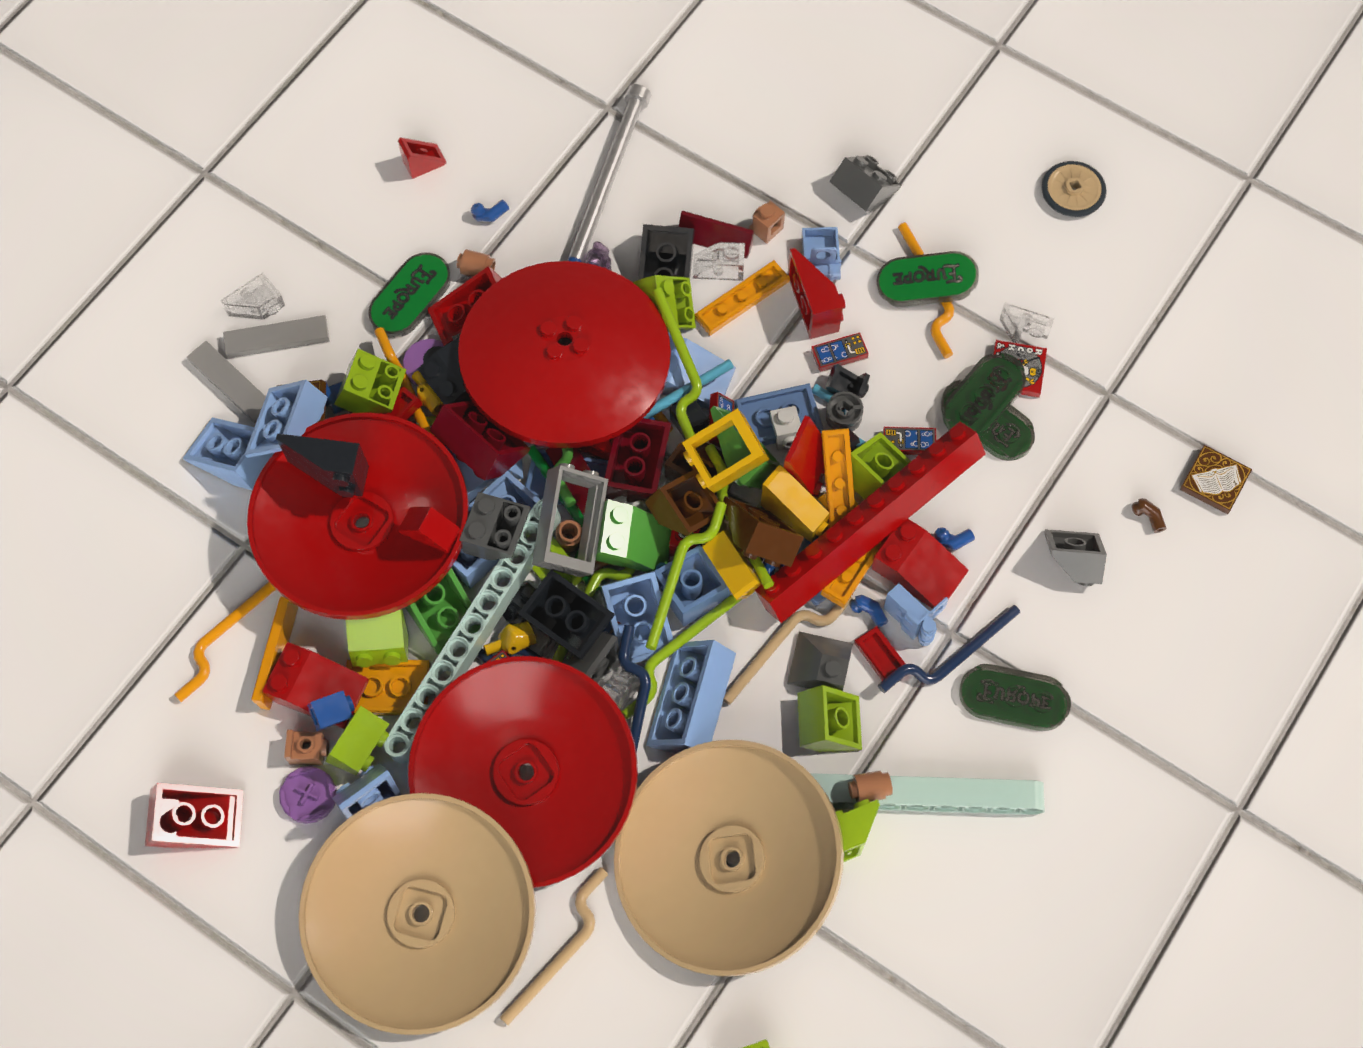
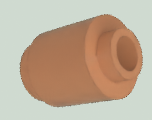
(473, 262)
(572, 529)
(870, 786)

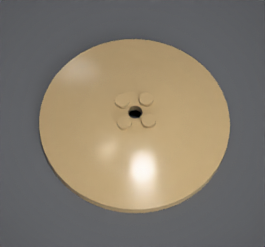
(677, 846)
(363, 901)

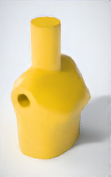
(426, 394)
(512, 639)

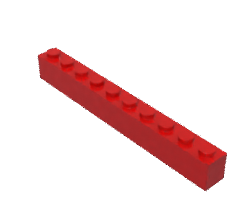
(871, 521)

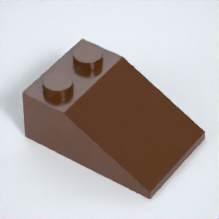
(762, 533)

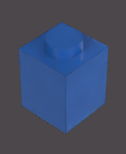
(331, 710)

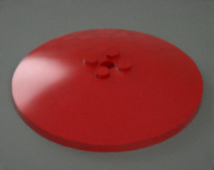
(570, 391)
(309, 536)
(542, 717)

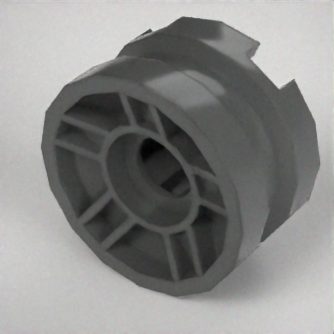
(847, 401)

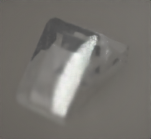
(1019, 319)

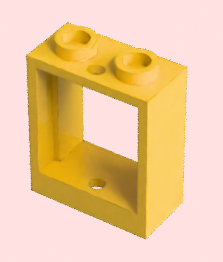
(756, 458)

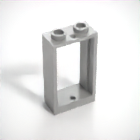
(591, 527)

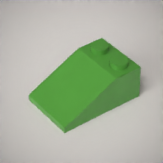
(735, 449)
(632, 538)
(441, 611)

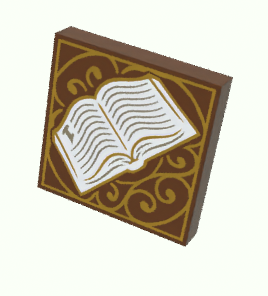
(1215, 479)

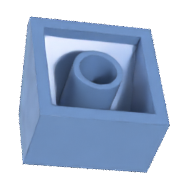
(697, 588)

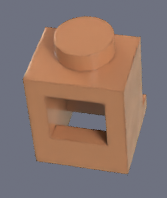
(766, 217)
(313, 755)

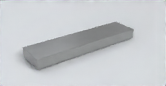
(276, 336)
(228, 380)

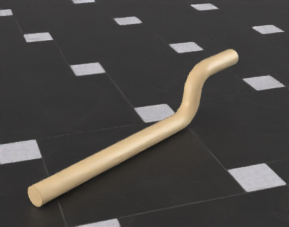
(775, 642)
(569, 950)

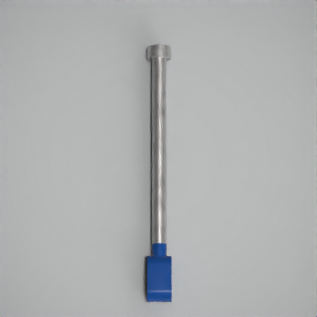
(636, 99)

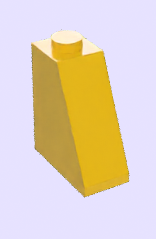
(794, 504)
(732, 565)

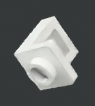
(785, 426)

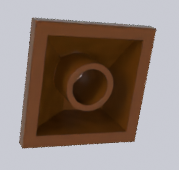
(683, 504)

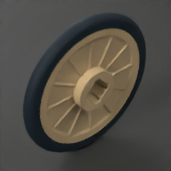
(1082, 201)

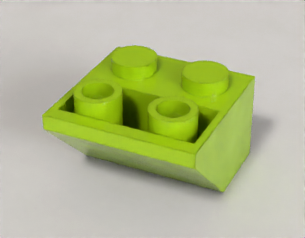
(678, 294)
(370, 384)
(856, 826)

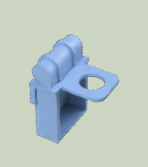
(822, 250)
(913, 615)

